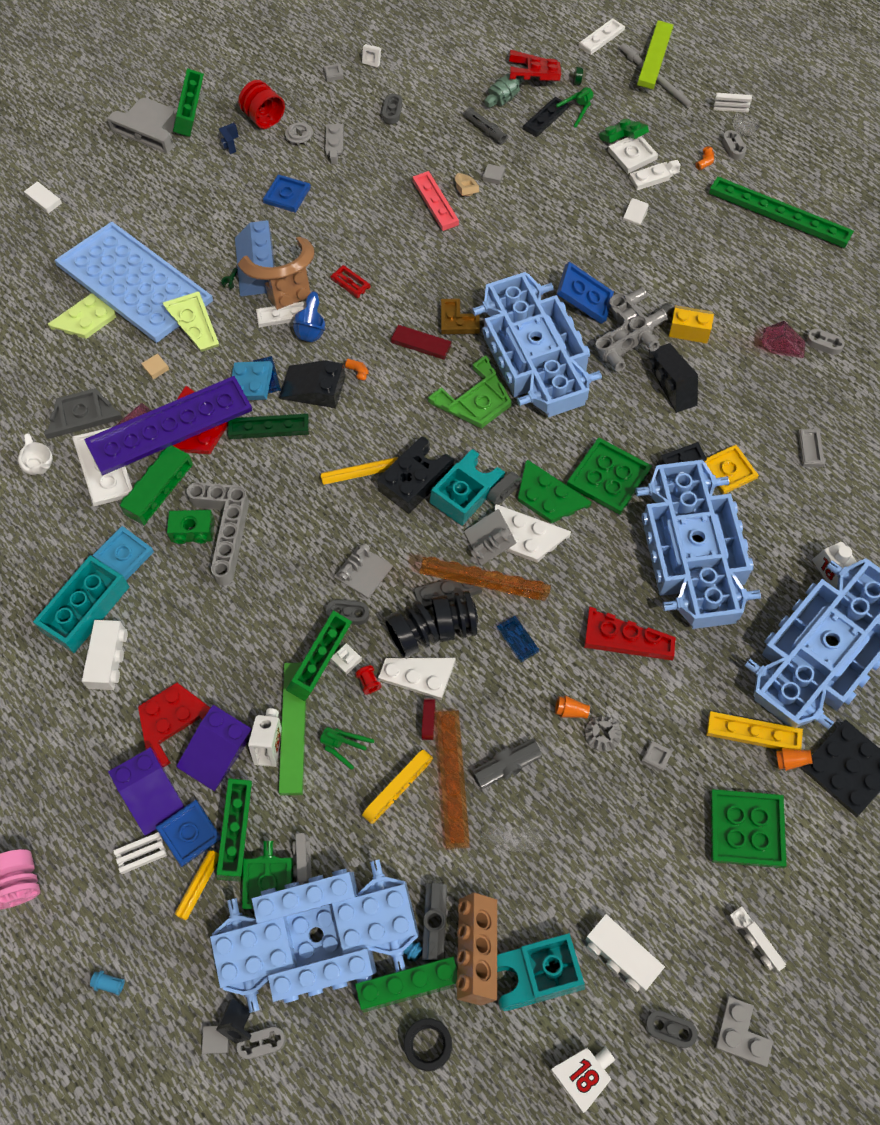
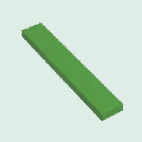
(292, 738)

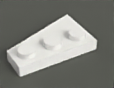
(419, 675)

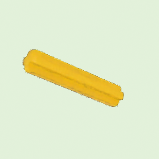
(197, 885)

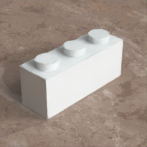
(104, 655)
(624, 954)

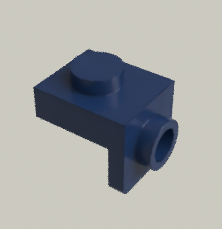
(228, 134)

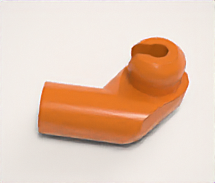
(707, 159)
(360, 367)

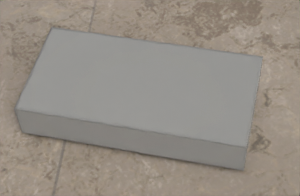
(811, 448)

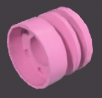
(16, 879)

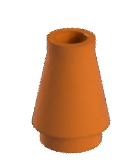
(571, 708)
(793, 758)

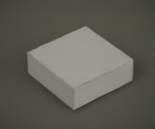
(333, 72)
(493, 174)
(657, 756)
(213, 1041)

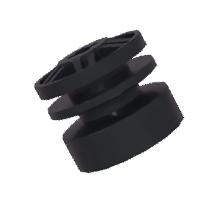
(454, 616)
(414, 628)

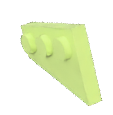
(193, 319)

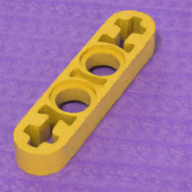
(397, 786)

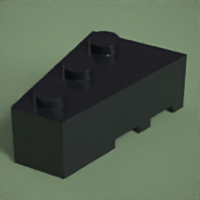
(675, 377)

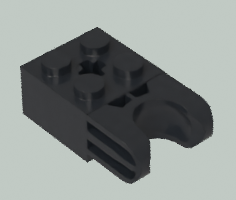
(413, 476)

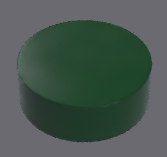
(578, 74)

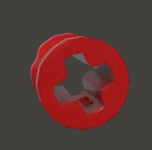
(368, 679)

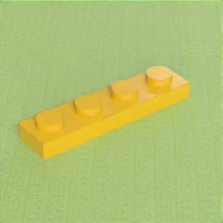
(753, 731)

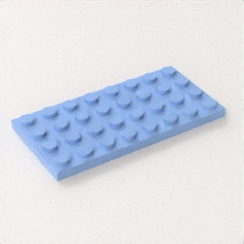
(129, 279)

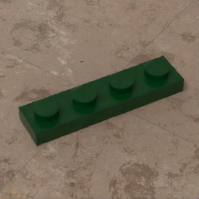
(268, 426)

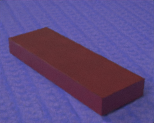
(421, 342)

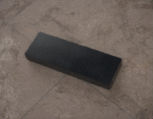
(545, 117)

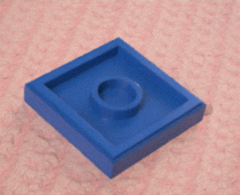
(286, 193)
(188, 833)

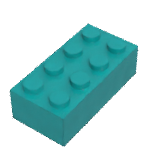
(83, 599)

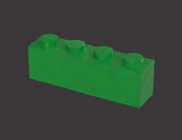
(188, 102)
(156, 484)
(318, 656)
(234, 830)
(407, 984)

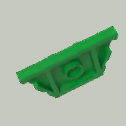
(548, 495)

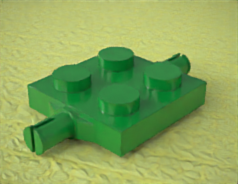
(264, 874)

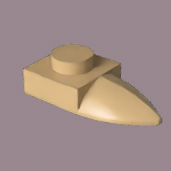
(466, 185)

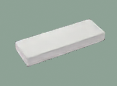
(601, 36)
(271, 316)

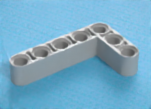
(228, 525)

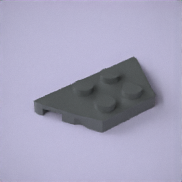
(80, 412)

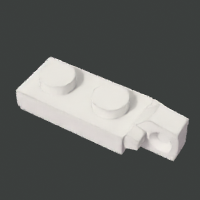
(654, 174)
(756, 938)

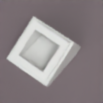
(636, 211)

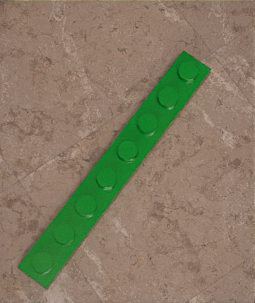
(781, 212)

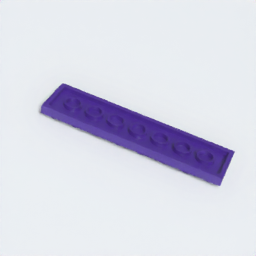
(168, 425)

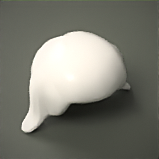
(33, 456)

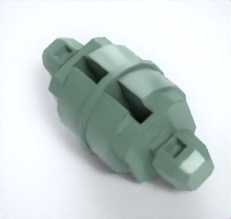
(503, 90)

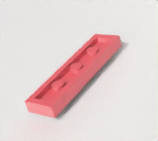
(435, 201)

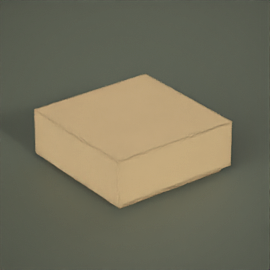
(155, 366)

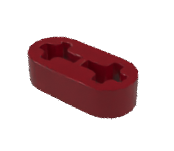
(428, 719)

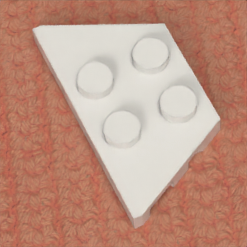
(532, 535)

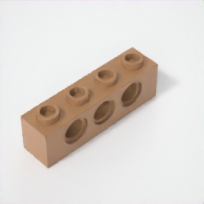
(477, 949)

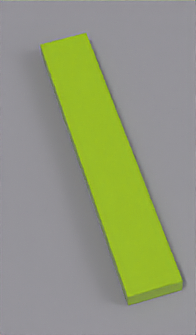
(655, 55)

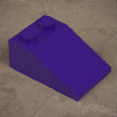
(214, 748)
(146, 790)

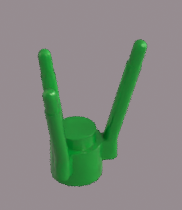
(582, 98)
(335, 737)

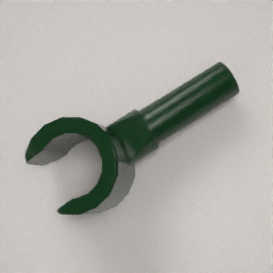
(229, 279)

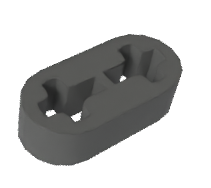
(504, 488)

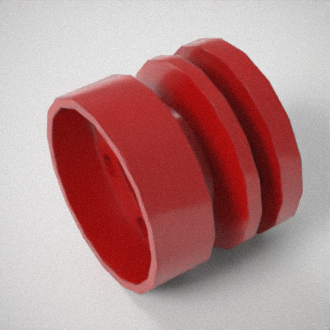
(261, 104)

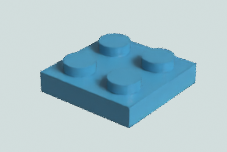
(254, 378)
(123, 552)

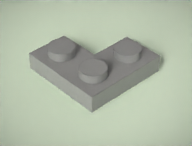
(736, 1038)

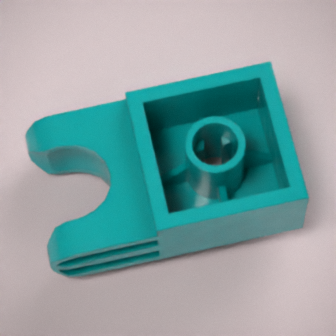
(464, 488)
(531, 967)

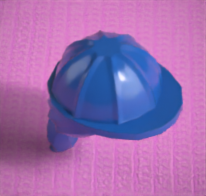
(308, 322)

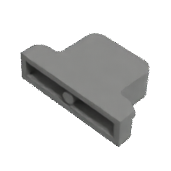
(146, 123)

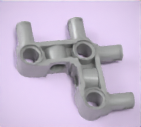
(634, 329)

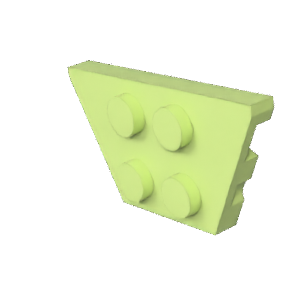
(84, 317)

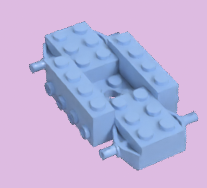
(545, 369)
(704, 572)
(808, 669)
(279, 944)

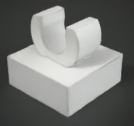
(371, 55)
(346, 658)

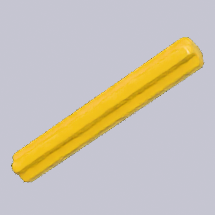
(357, 471)

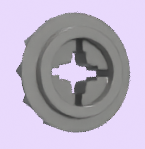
(303, 129)
(602, 743)

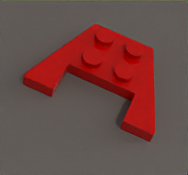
(536, 66)
(203, 442)
(168, 715)

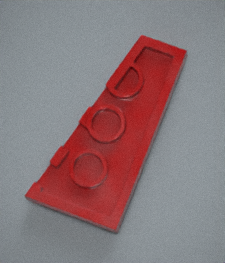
(615, 635)

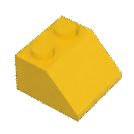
(691, 324)

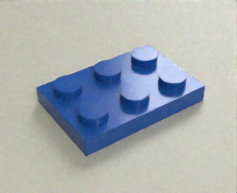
(585, 292)

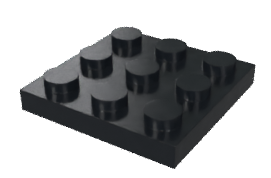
(847, 768)

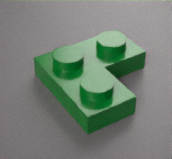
(625, 128)

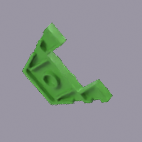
(481, 402)

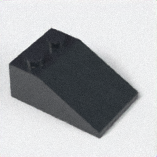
(314, 383)

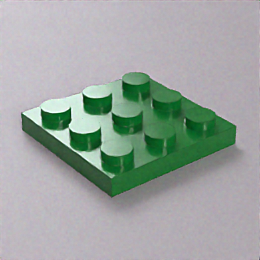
(609, 476)
(748, 828)

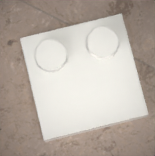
(632, 153)

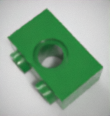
(181, 521)

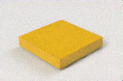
(733, 464)

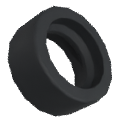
(419, 1025)

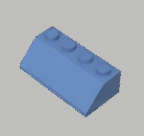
(255, 243)

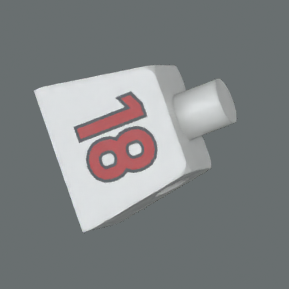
(839, 554)
(266, 738)
(584, 1076)

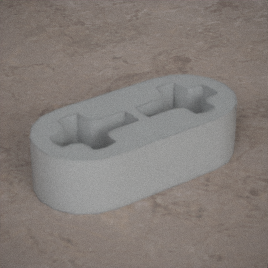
(731, 145)
(825, 341)
(263, 1049)

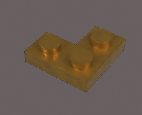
(455, 323)

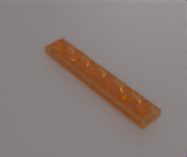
(491, 580)
(452, 780)

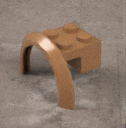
(285, 283)

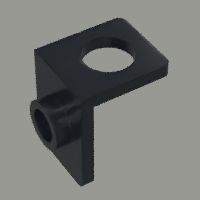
(234, 1021)

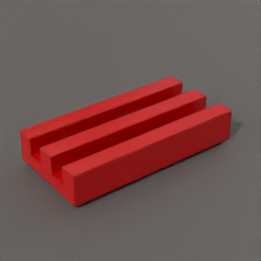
(355, 292)

